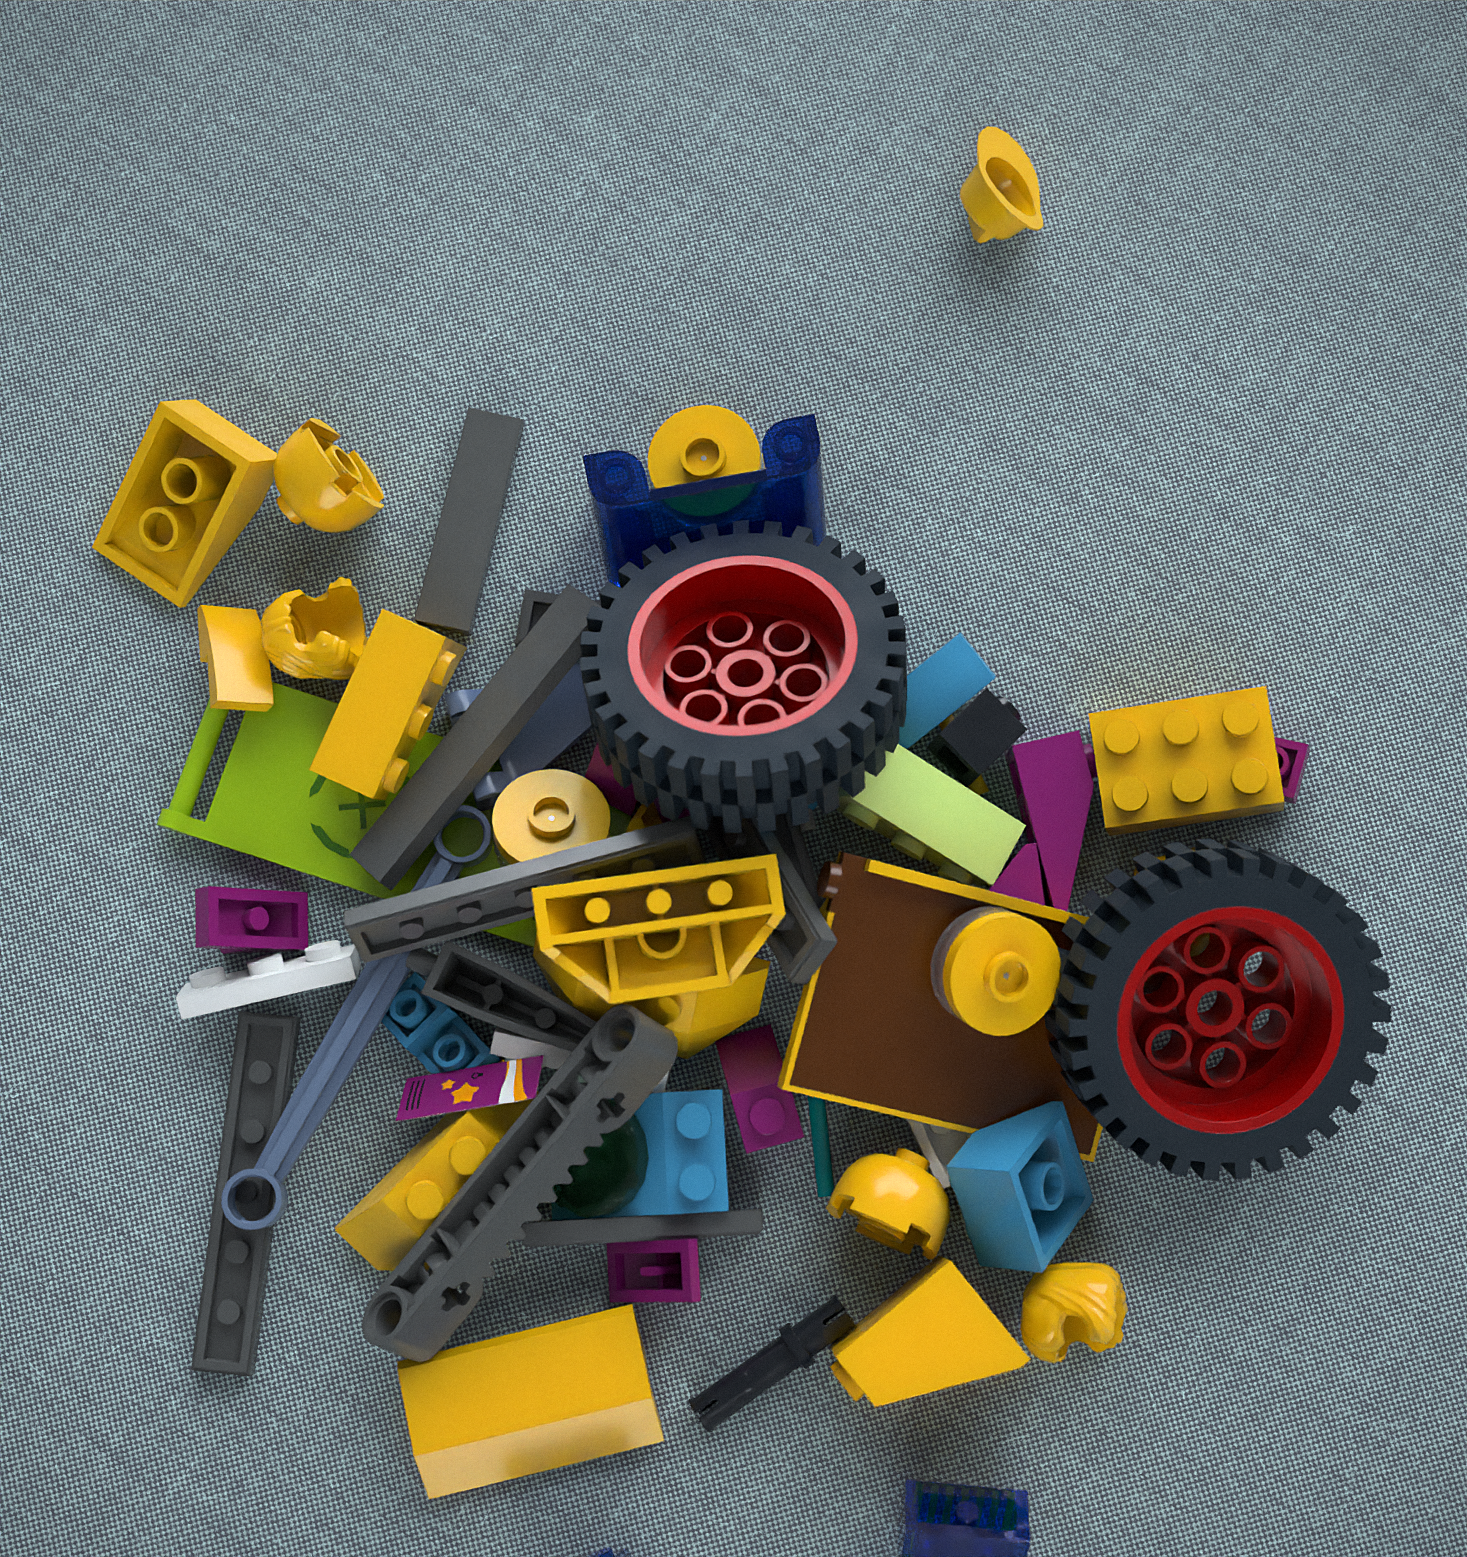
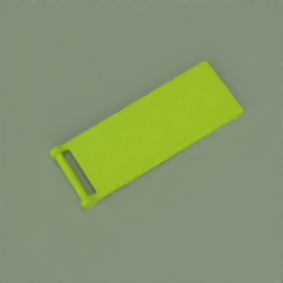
(267, 808)

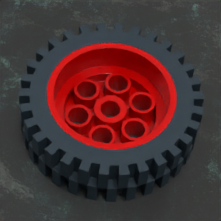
(745, 675)
(1272, 1079)

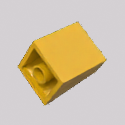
(924, 1340)

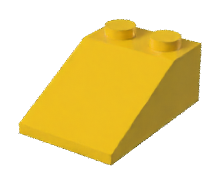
(185, 498)

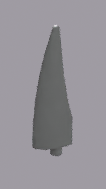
(498, 996)

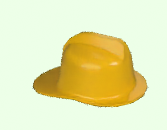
(1001, 189)

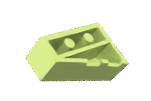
(934, 819)

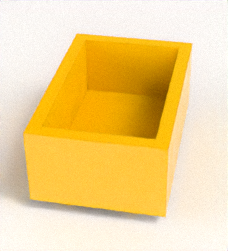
(1186, 761)

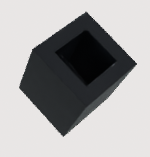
(977, 736)

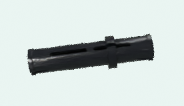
(772, 1363)

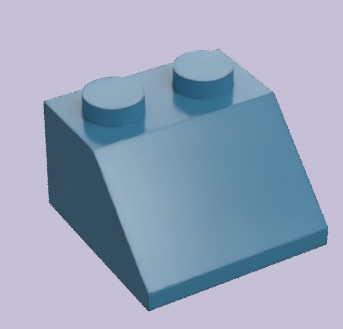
(1021, 1188)

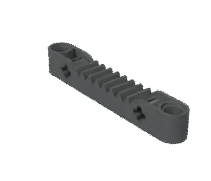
(422, 1308)

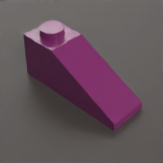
(1054, 800)

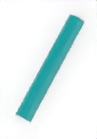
(821, 1146)

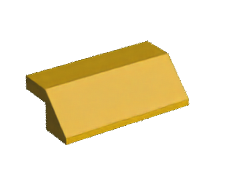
(529, 1402)

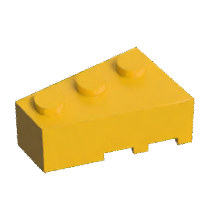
(386, 706)

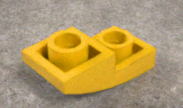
(235, 658)

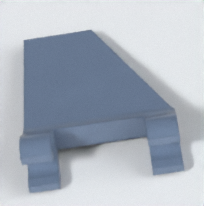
(542, 741)

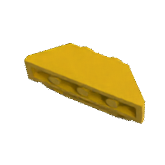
(661, 927)
(694, 1017)
(424, 1182)

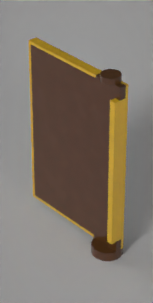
(882, 1039)

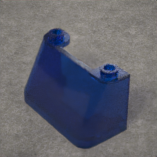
(635, 518)

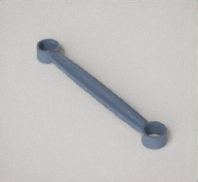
(343, 1045)

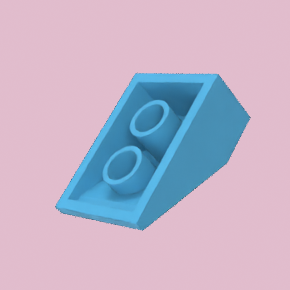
(685, 1157)

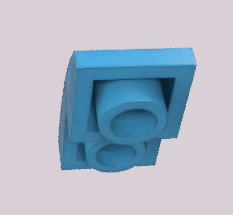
(941, 687)
(434, 1031)

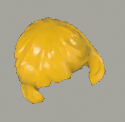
(317, 634)
(1072, 1305)

